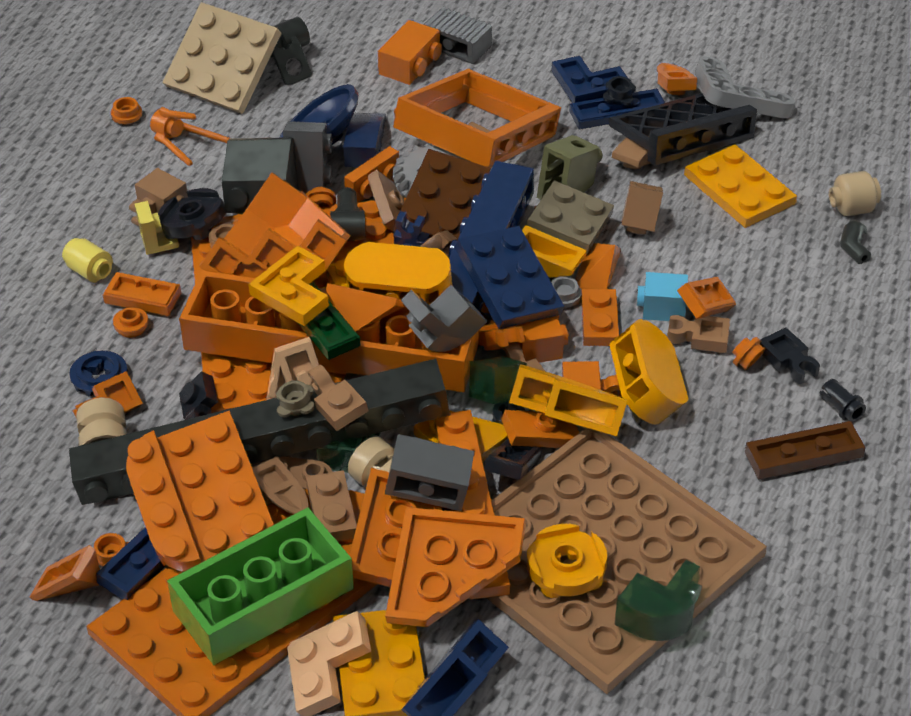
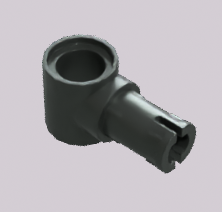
(349, 215)

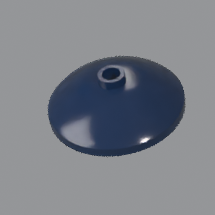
(334, 108)

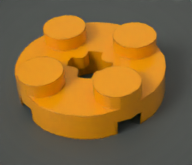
(566, 579)

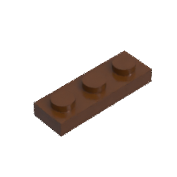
(804, 450)

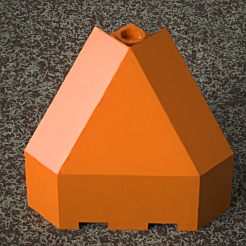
(271, 228)

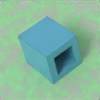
(660, 296)

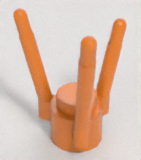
(168, 124)

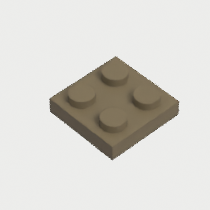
(571, 215)

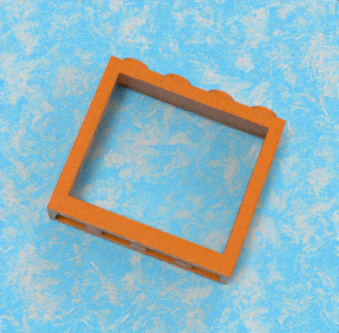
(530, 117)

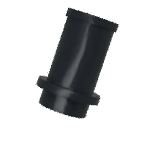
(848, 405)

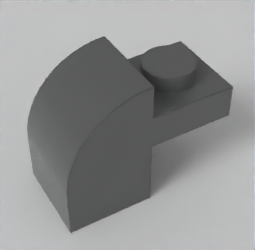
(444, 322)

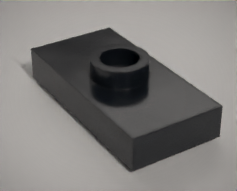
(512, 460)

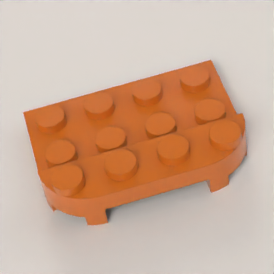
(196, 491)

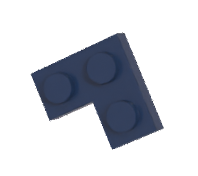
(579, 81)

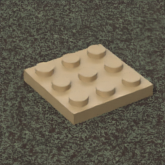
(222, 57)

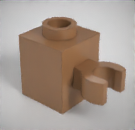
(157, 190)
(641, 207)

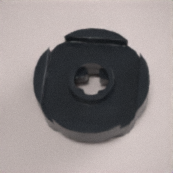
(192, 215)

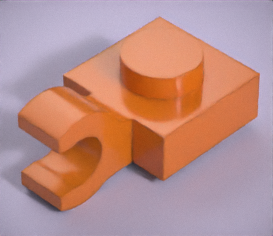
(119, 389)

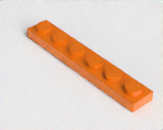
(460, 432)

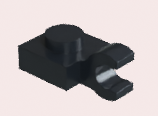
(198, 396)

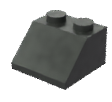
(249, 165)

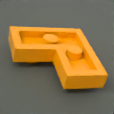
(287, 286)

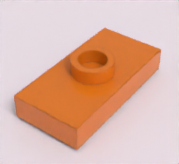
(142, 293)
(706, 297)
(536, 429)

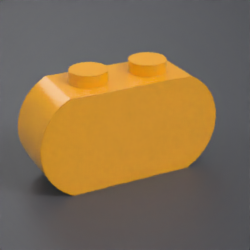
(398, 269)
(648, 372)

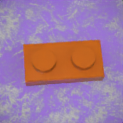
(358, 178)
(599, 316)

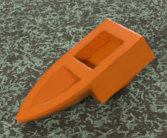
(675, 79)

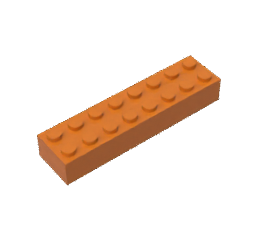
(232, 323)

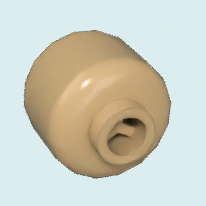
(855, 193)

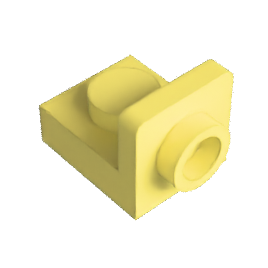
(151, 230)

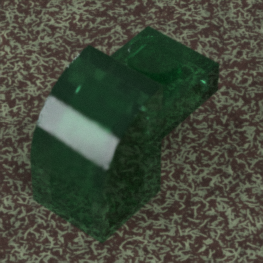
(659, 610)

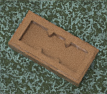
(387, 198)

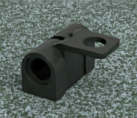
(289, 45)

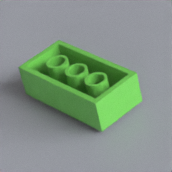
(261, 585)

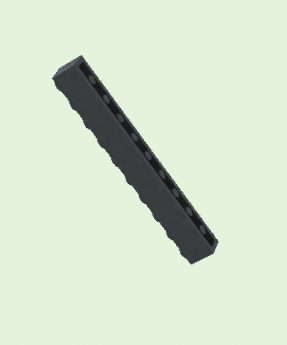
(392, 399)

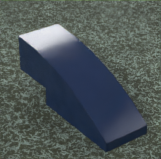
(363, 138)
(457, 673)

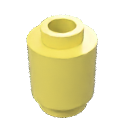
(87, 259)

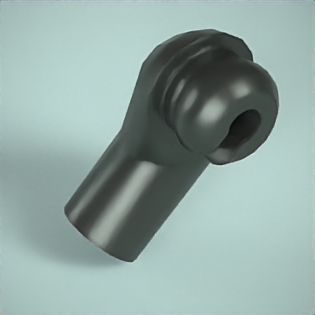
(851, 240)

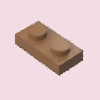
(332, 503)

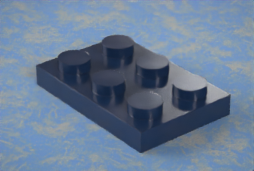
(509, 277)

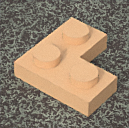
(316, 657)

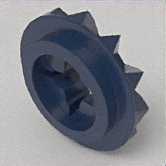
(91, 364)

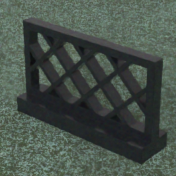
(685, 127)

